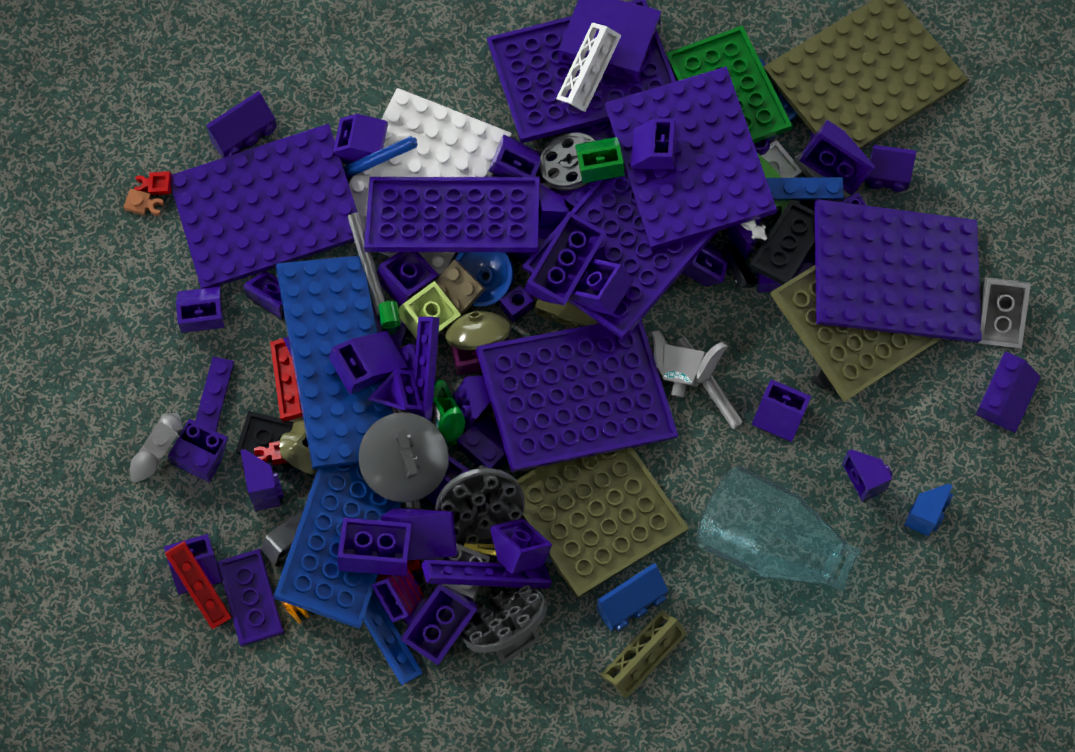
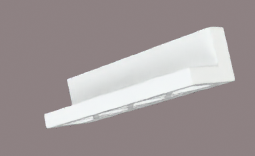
(591, 67)

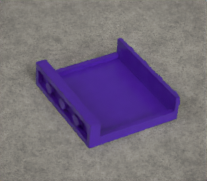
(628, 19)

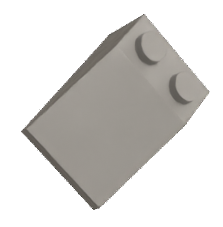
(1004, 312)

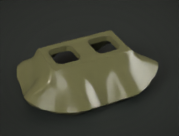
(293, 450)

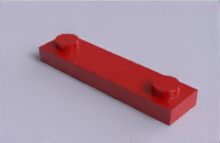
(285, 382)
(198, 585)

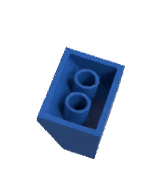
(632, 598)

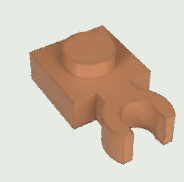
(140, 202)

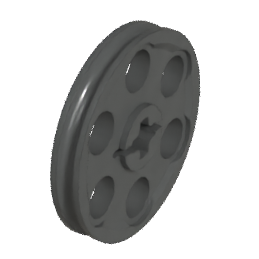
(562, 162)

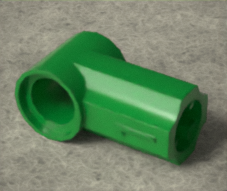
(389, 317)

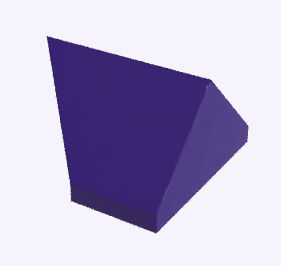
(399, 391)

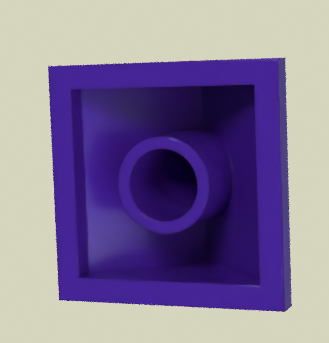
(265, 292)

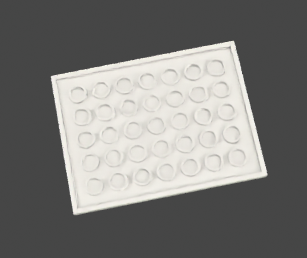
(447, 147)

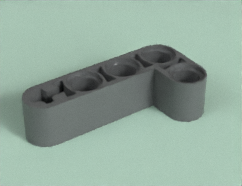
(279, 540)

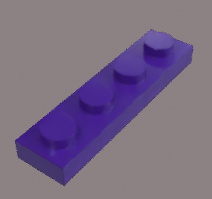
(214, 392)

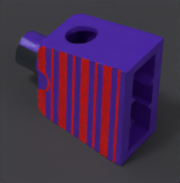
(399, 594)

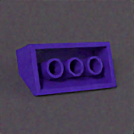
(565, 260)

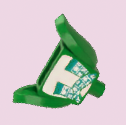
(446, 414)

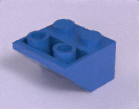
(928, 509)

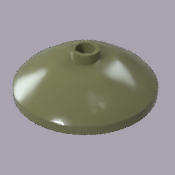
(476, 330)

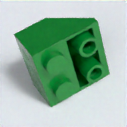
(600, 160)

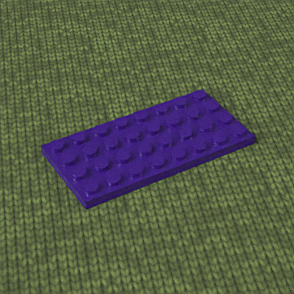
(452, 214)

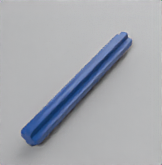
(380, 156)

